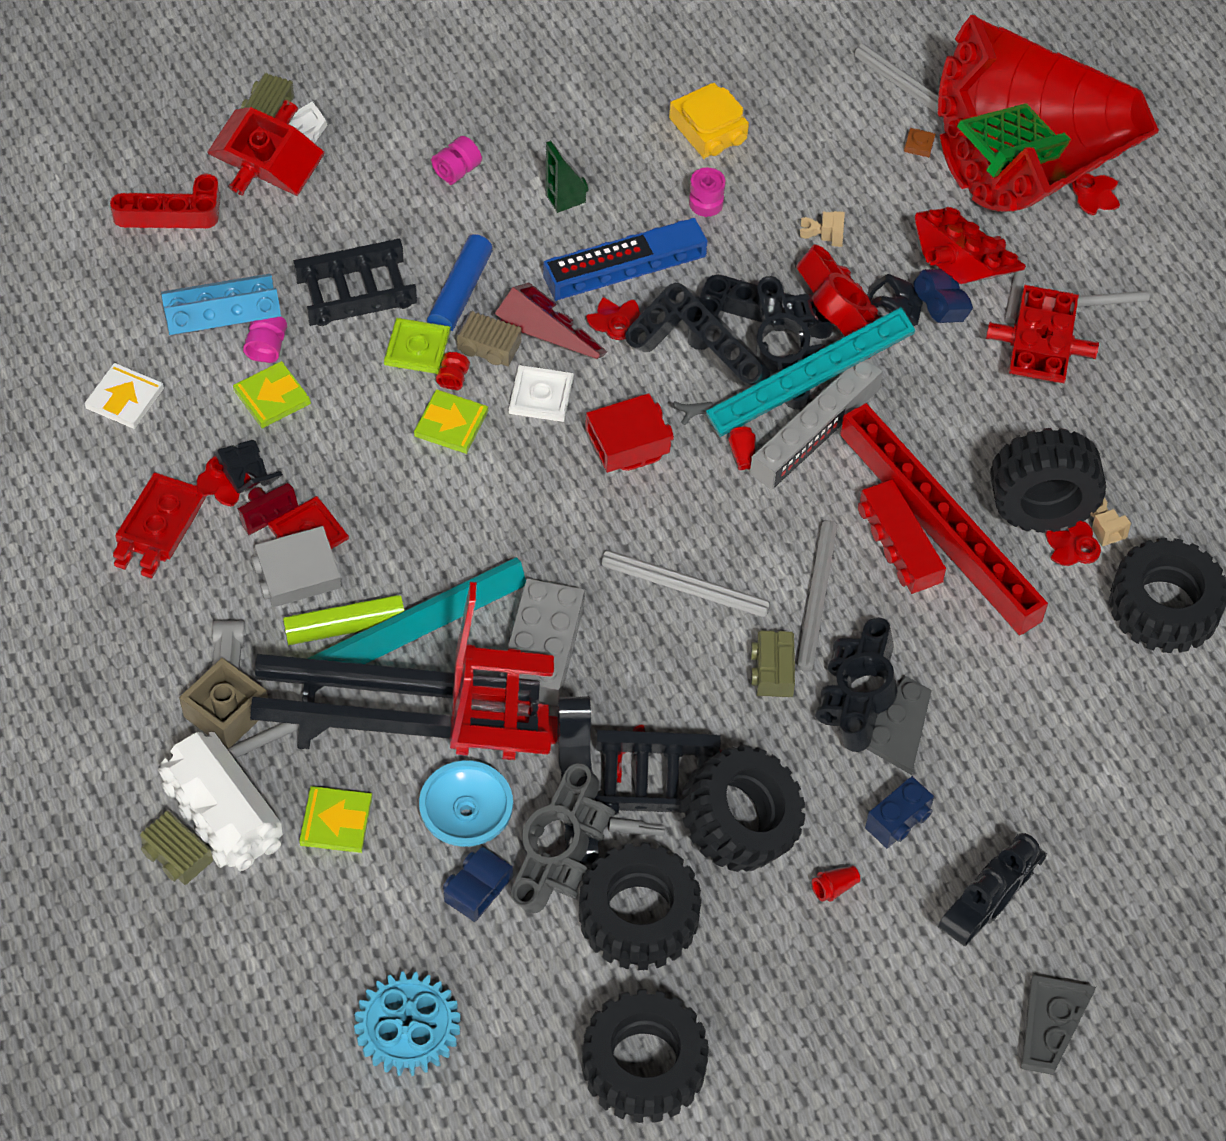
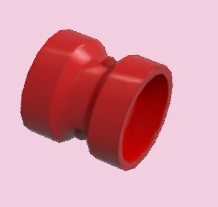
(453, 370)

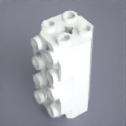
(220, 801)

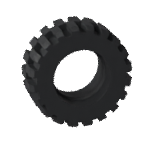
(1023, 474)
(1159, 624)
(715, 826)
(633, 942)
(642, 1095)

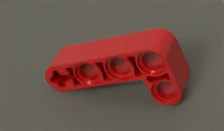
(170, 210)

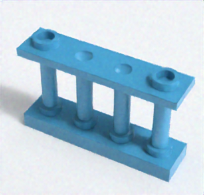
(220, 304)

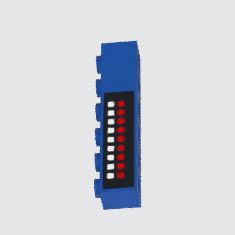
(624, 259)

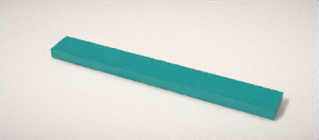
(810, 372)
(426, 616)

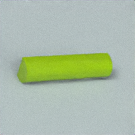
(340, 620)

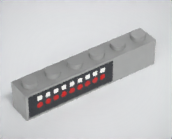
(815, 423)

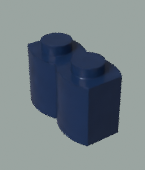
(942, 296)
(477, 883)

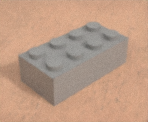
(548, 626)

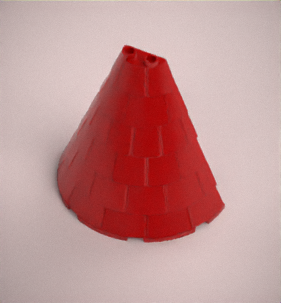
(1003, 70)

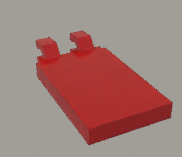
(157, 522)

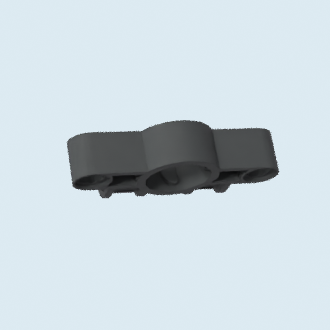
(562, 872)

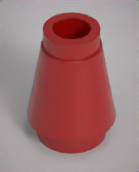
(742, 444)
(833, 883)

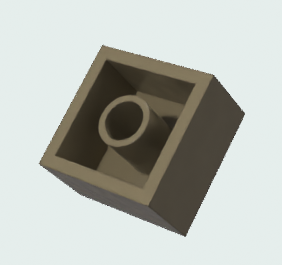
(222, 702)

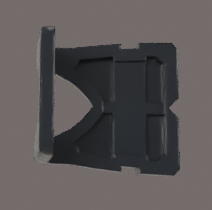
(905, 297)
(242, 460)

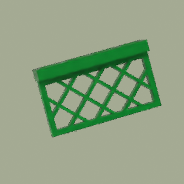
(1046, 147)

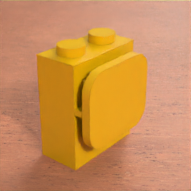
(710, 119)

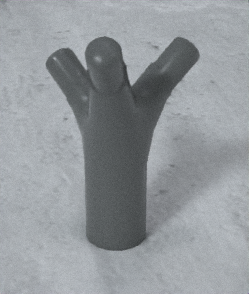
(692, 409)

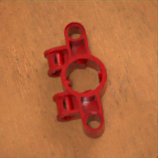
(836, 292)

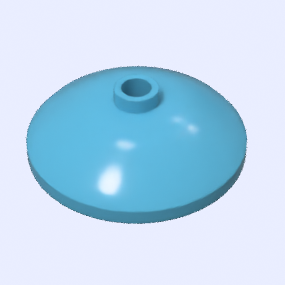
(463, 787)

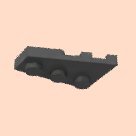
(901, 725)
(1051, 1021)

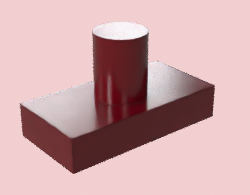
(266, 507)

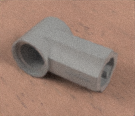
(228, 641)

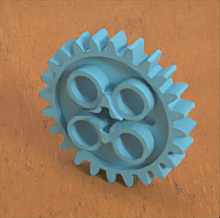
(402, 1050)

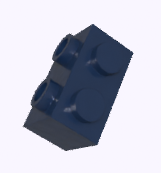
(900, 812)

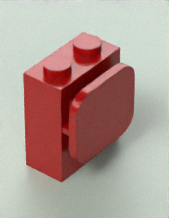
(629, 433)

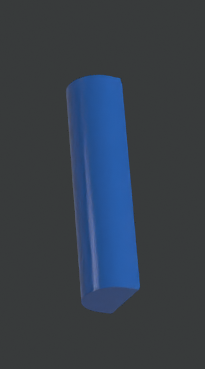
(461, 281)

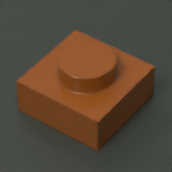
(919, 142)

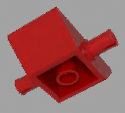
(266, 149)
(962, 248)
(1043, 335)

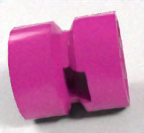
(456, 160)
(707, 192)
(265, 339)

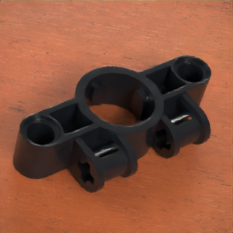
(785, 313)
(851, 709)
(992, 889)

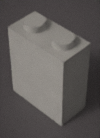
(296, 567)

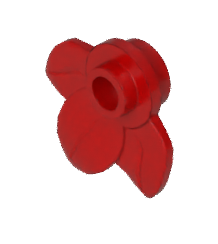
(1096, 194)
(612, 316)
(215, 482)
(1069, 545)

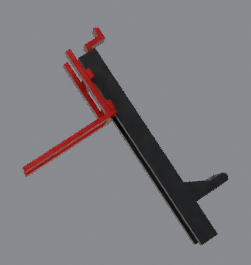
(508, 713)

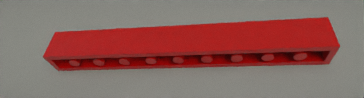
(945, 520)

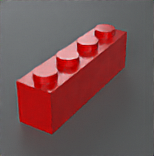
(901, 536)

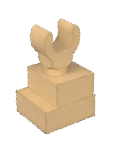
(830, 228)
(1109, 526)

